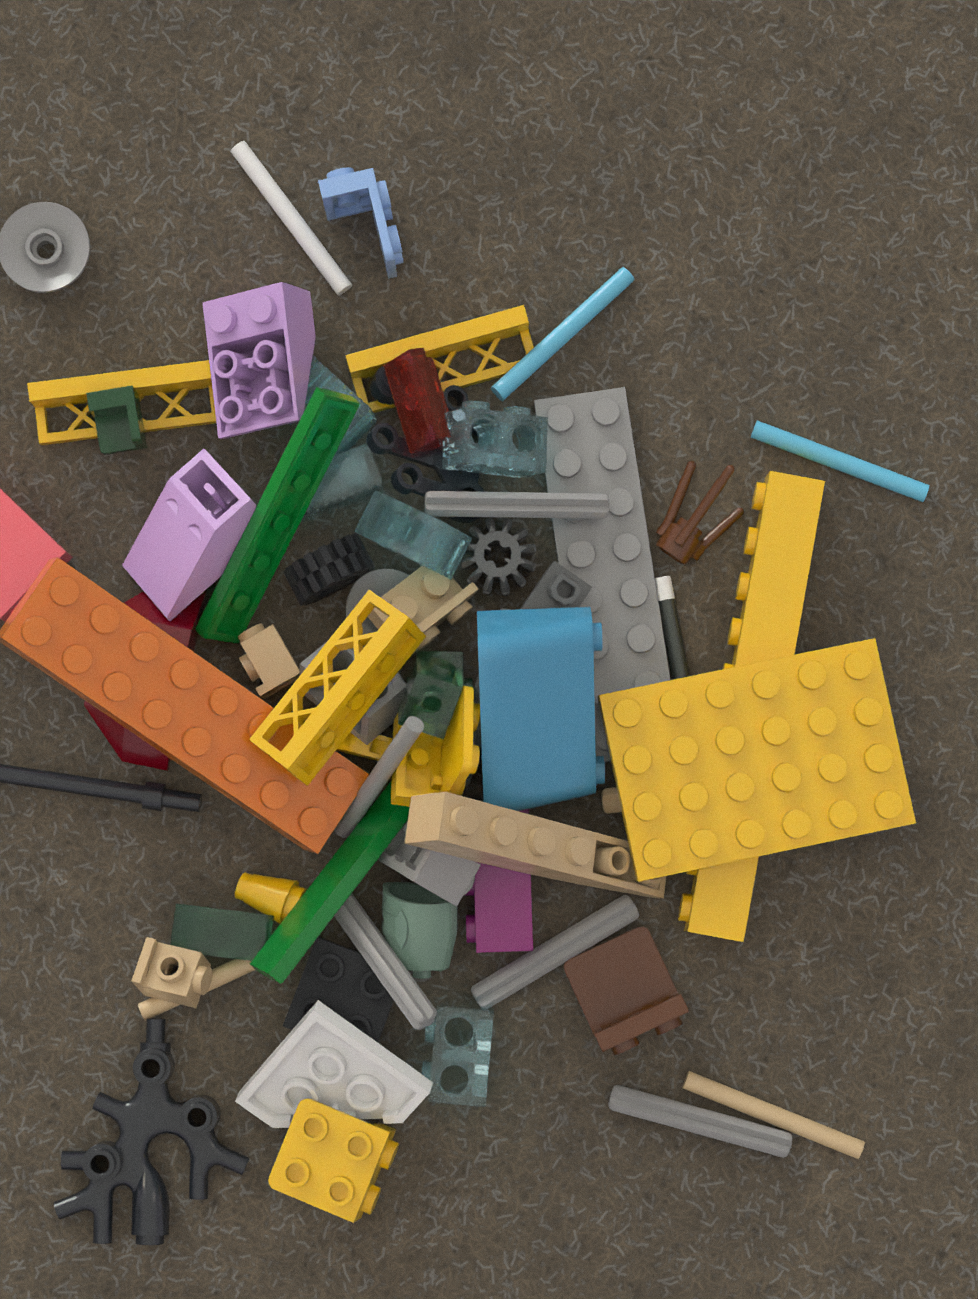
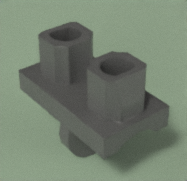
(557, 590)

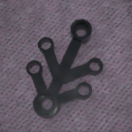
(397, 446)

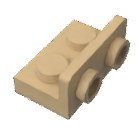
(427, 601)

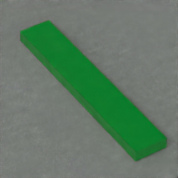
(277, 515)
(331, 888)

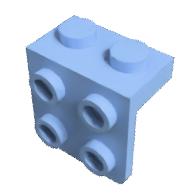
(358, 192)

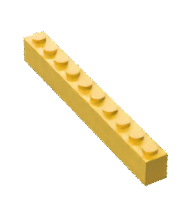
(766, 631)

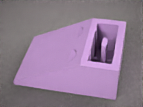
(259, 357)
(189, 534)

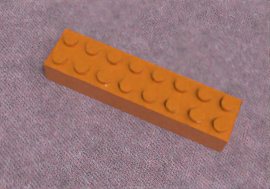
(173, 702)

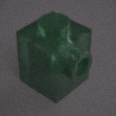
(431, 695)

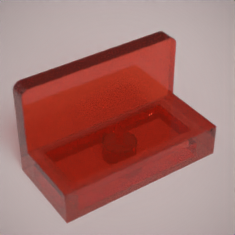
(418, 400)

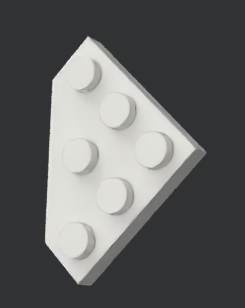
(336, 1066)

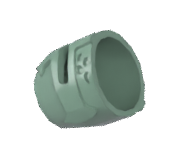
(419, 927)

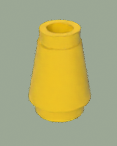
(269, 894)

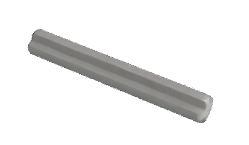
(516, 504)
(555, 952)
(385, 964)
(700, 1121)

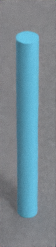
(562, 333)
(840, 461)

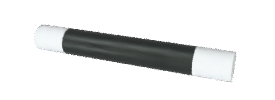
(671, 628)

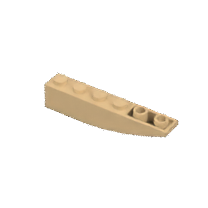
(524, 843)

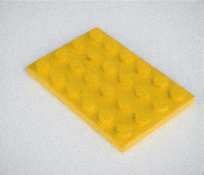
(756, 759)

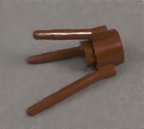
(681, 539)

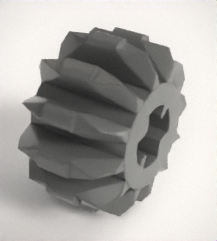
(507, 544)

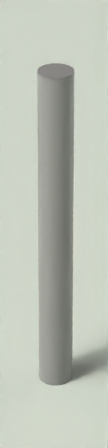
(380, 775)

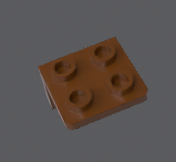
(625, 990)

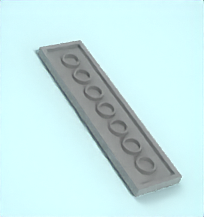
(595, 453)

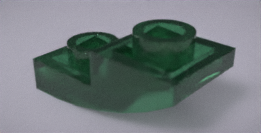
(220, 931)

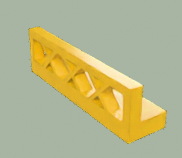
(448, 342)
(146, 382)
(350, 696)

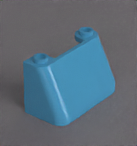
(538, 705)

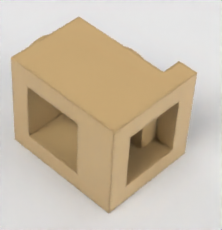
(267, 659)
(184, 986)

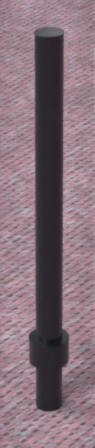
(151, 795)

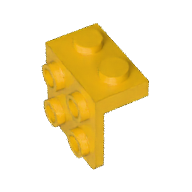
(440, 763)
(333, 1160)

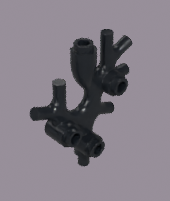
(141, 1120)

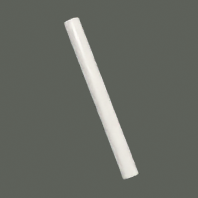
(291, 218)

